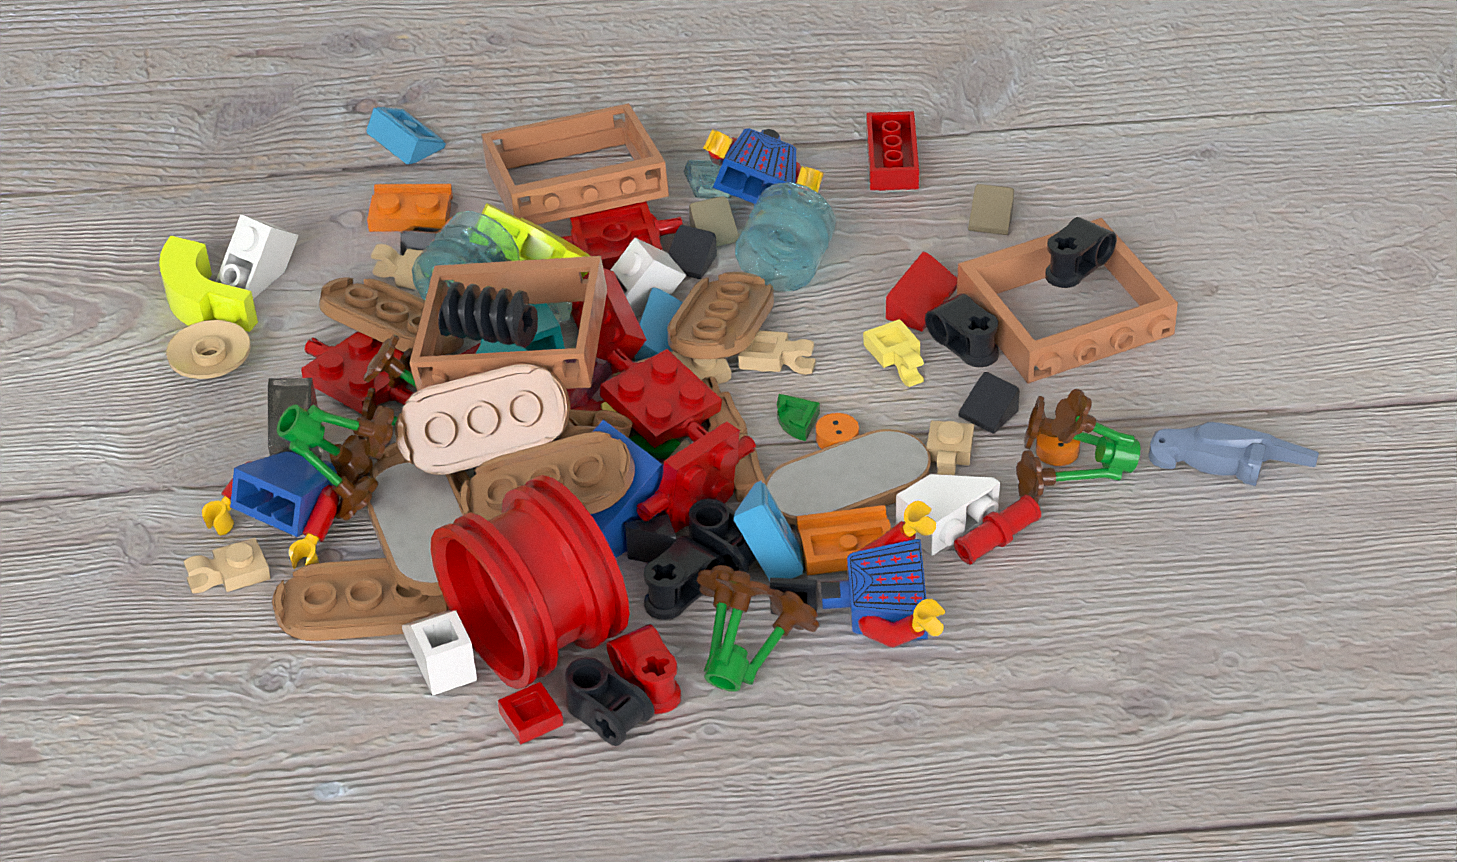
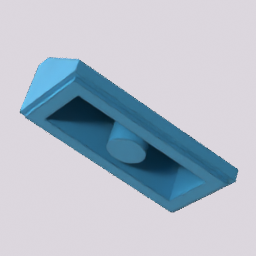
(403, 134)
(654, 323)
(769, 534)

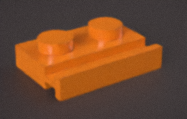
(408, 205)
(832, 536)

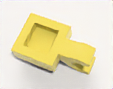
(898, 346)

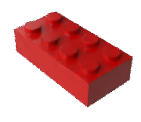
(892, 151)
(618, 324)

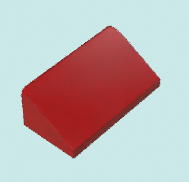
(920, 290)

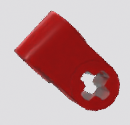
(647, 663)

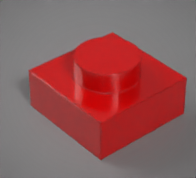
(530, 712)

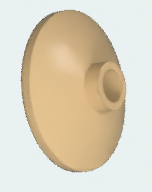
(208, 349)

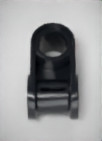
(1078, 252)
(965, 330)
(714, 527)
(674, 577)
(605, 700)

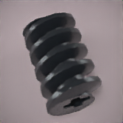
(488, 315)

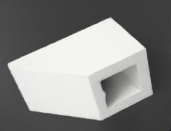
(256, 255)
(645, 268)
(956, 506)
(442, 651)

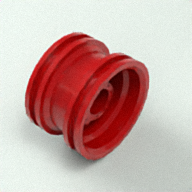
(531, 580)

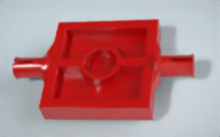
(612, 231)
(341, 369)
(660, 397)
(698, 473)

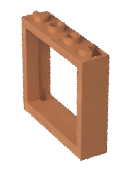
(581, 191)
(1026, 263)
(544, 282)

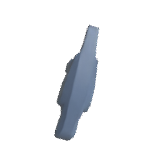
(1224, 450)

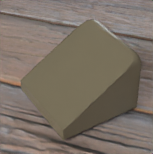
(991, 209)
(716, 217)

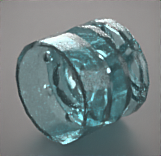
(786, 236)
(464, 239)

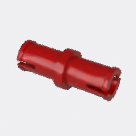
(997, 529)

